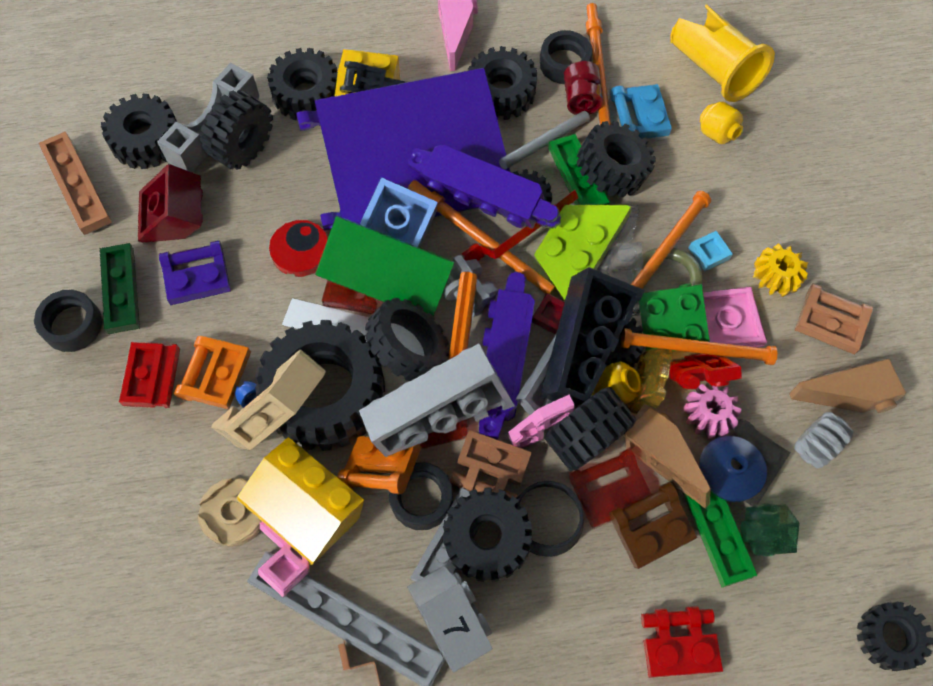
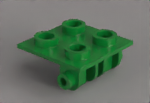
(675, 313)

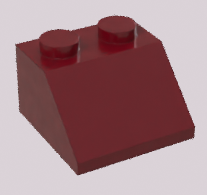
(170, 205)

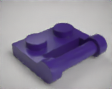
(195, 281)

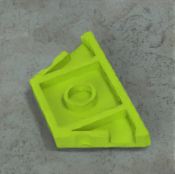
(579, 241)

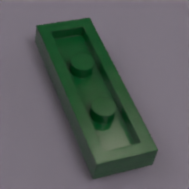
(119, 288)

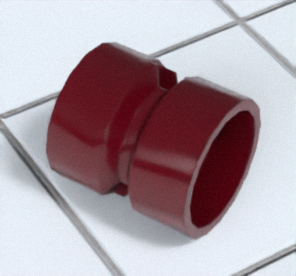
(583, 87)

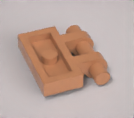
(492, 458)

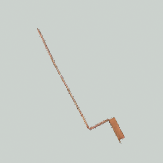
(345, 661)

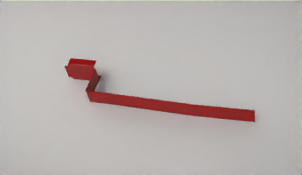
(477, 251)

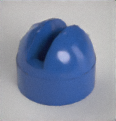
(246, 389)

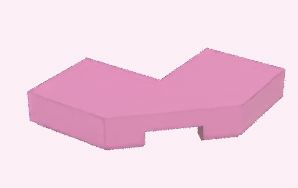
(532, 428)
(285, 567)

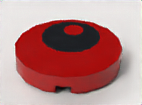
(298, 247)

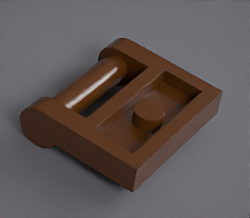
(657, 535)

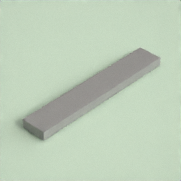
(358, 627)

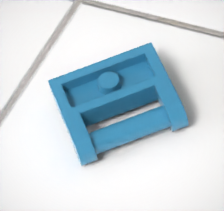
(648, 109)

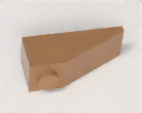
(854, 389)
(662, 448)

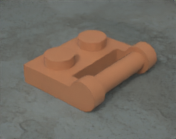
(831, 325)

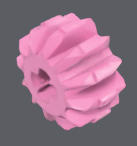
(702, 416)

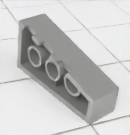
(435, 402)

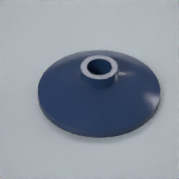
(725, 480)

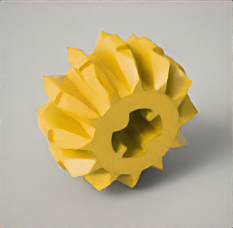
(780, 270)

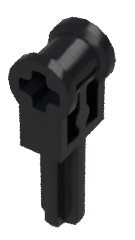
(367, 78)

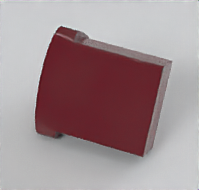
(549, 313)

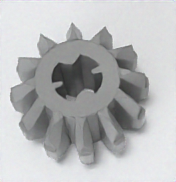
(823, 440)

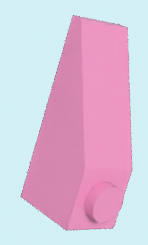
(456, 26)

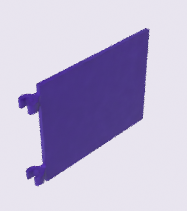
(377, 129)

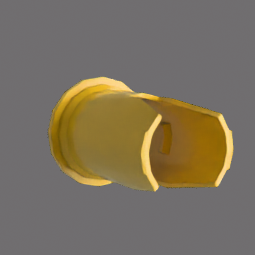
(724, 54)

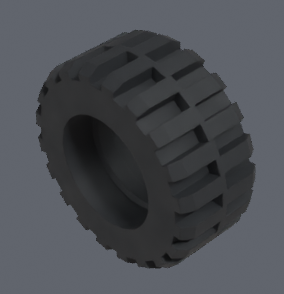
(327, 346)

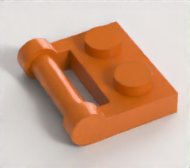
(221, 375)
(368, 458)

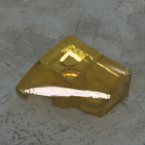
(653, 374)

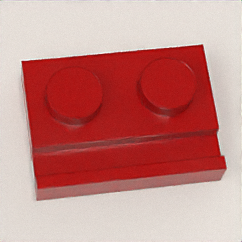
(149, 375)

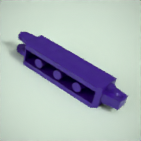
(486, 186)
(507, 346)

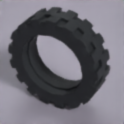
(393, 352)

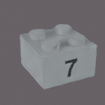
(451, 617)

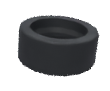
(558, 41)
(54, 305)
(435, 518)

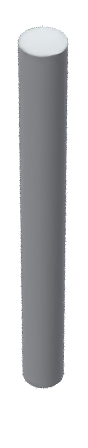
(543, 140)

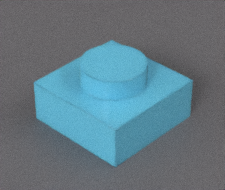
(710, 251)

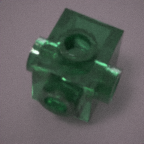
(770, 529)

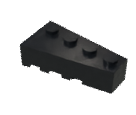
(587, 333)

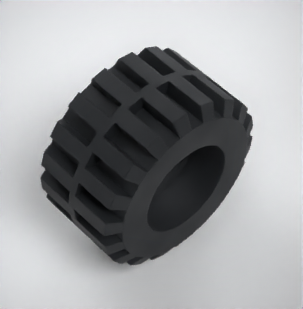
(590, 428)

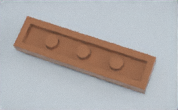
(75, 183)

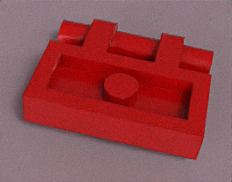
(704, 367)
(682, 654)

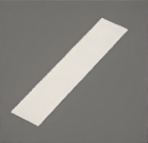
(303, 311)

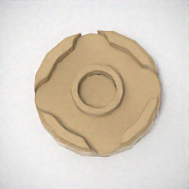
(226, 518)

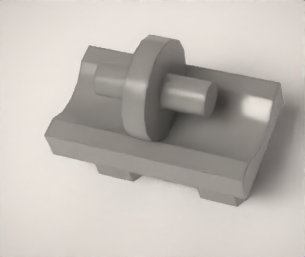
(484, 292)

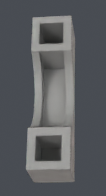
(182, 142)

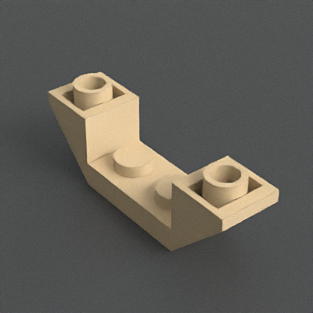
(274, 406)

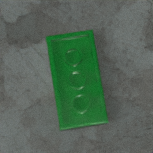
(383, 266)

